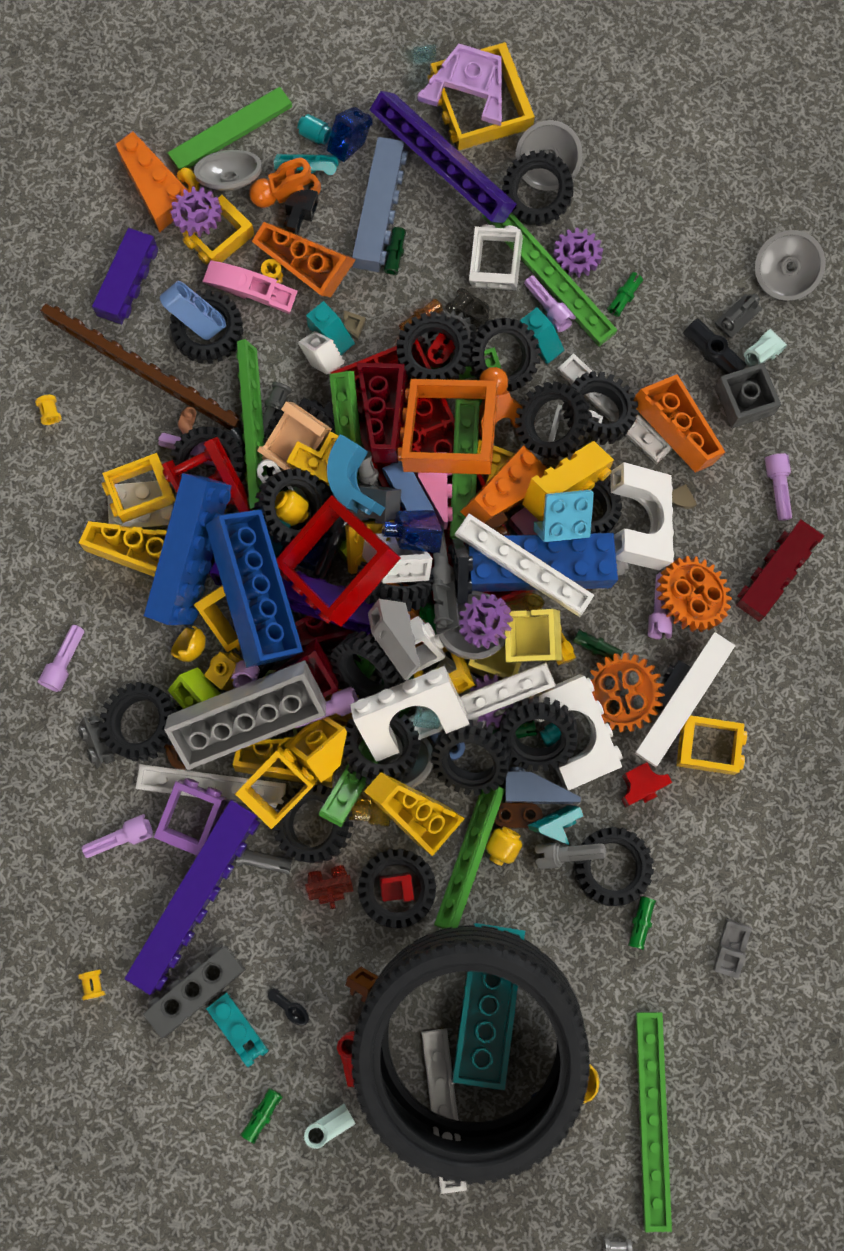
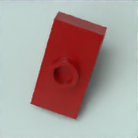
(643, 784)

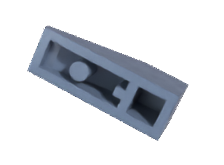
(531, 788)

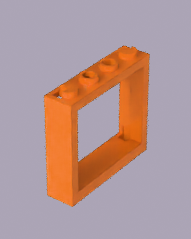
(449, 462)

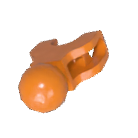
(283, 183)
(506, 404)

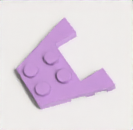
(472, 73)

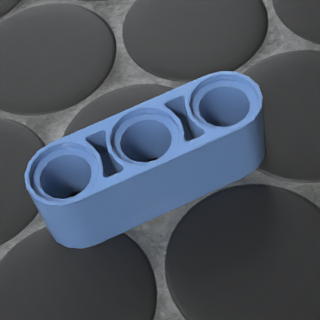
(192, 310)
(412, 494)

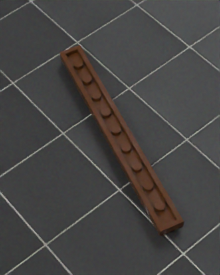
(134, 363)

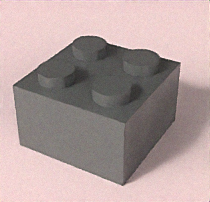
(747, 395)

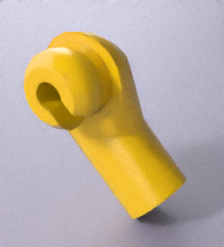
(187, 175)

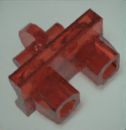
(331, 889)

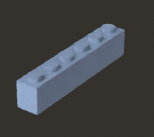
(378, 204)

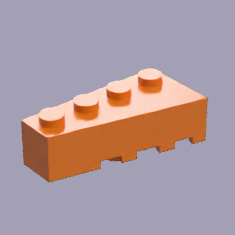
(151, 178)
(309, 261)
(679, 422)
(506, 486)

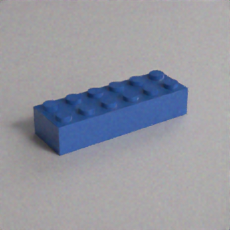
(186, 551)
(583, 560)
(253, 588)

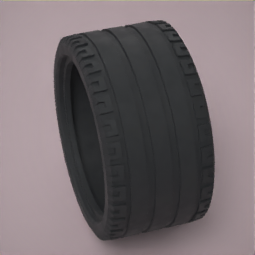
(486, 1148)

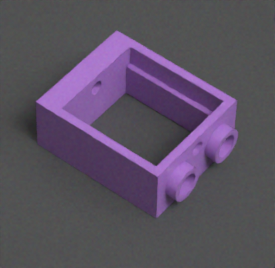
(182, 840)

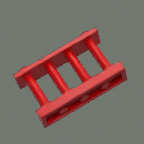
(225, 472)

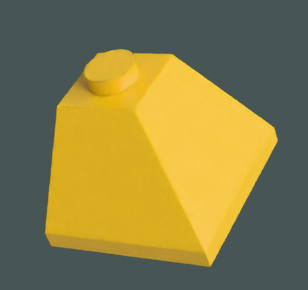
(319, 747)

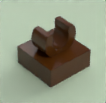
(497, 523)
(361, 982)

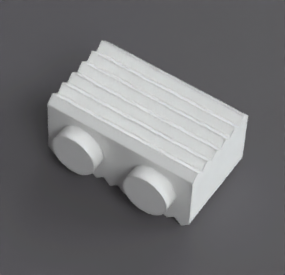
(321, 352)

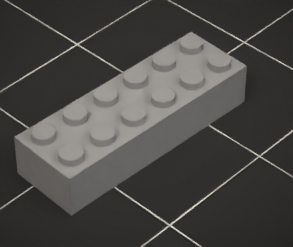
(246, 715)

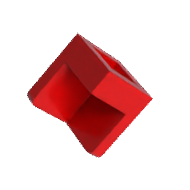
(396, 887)

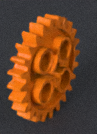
(695, 585)
(645, 687)

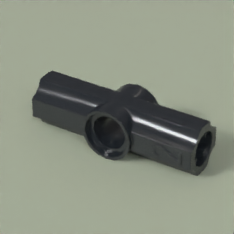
(704, 338)

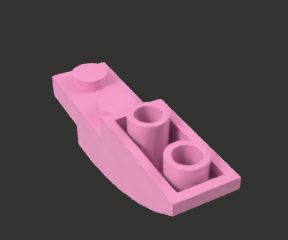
(250, 285)

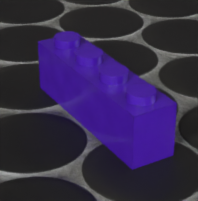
(125, 276)

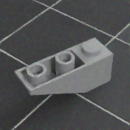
(393, 632)

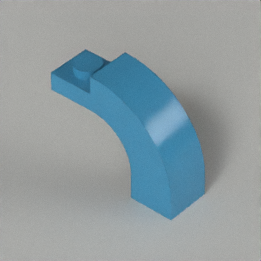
(342, 476)

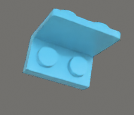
(566, 516)

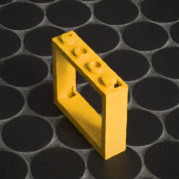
(492, 132)

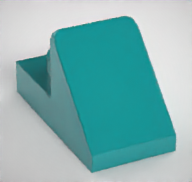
(553, 824)

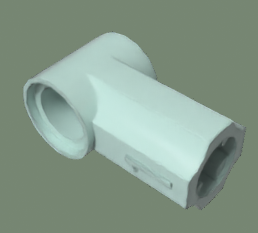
(764, 349)
(331, 1125)

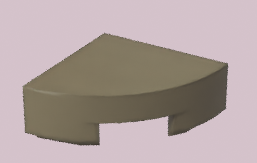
(354, 324)
(683, 498)

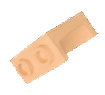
(292, 427)

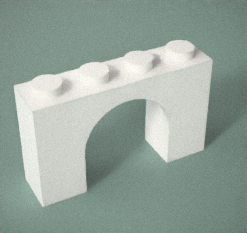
(655, 494)
(428, 690)
(600, 754)

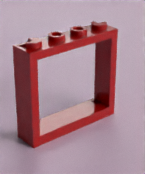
(361, 585)

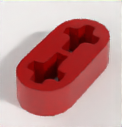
(435, 346)

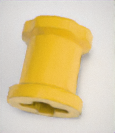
(274, 267)
(48, 409)
(85, 978)

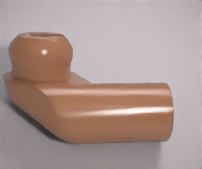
(187, 419)

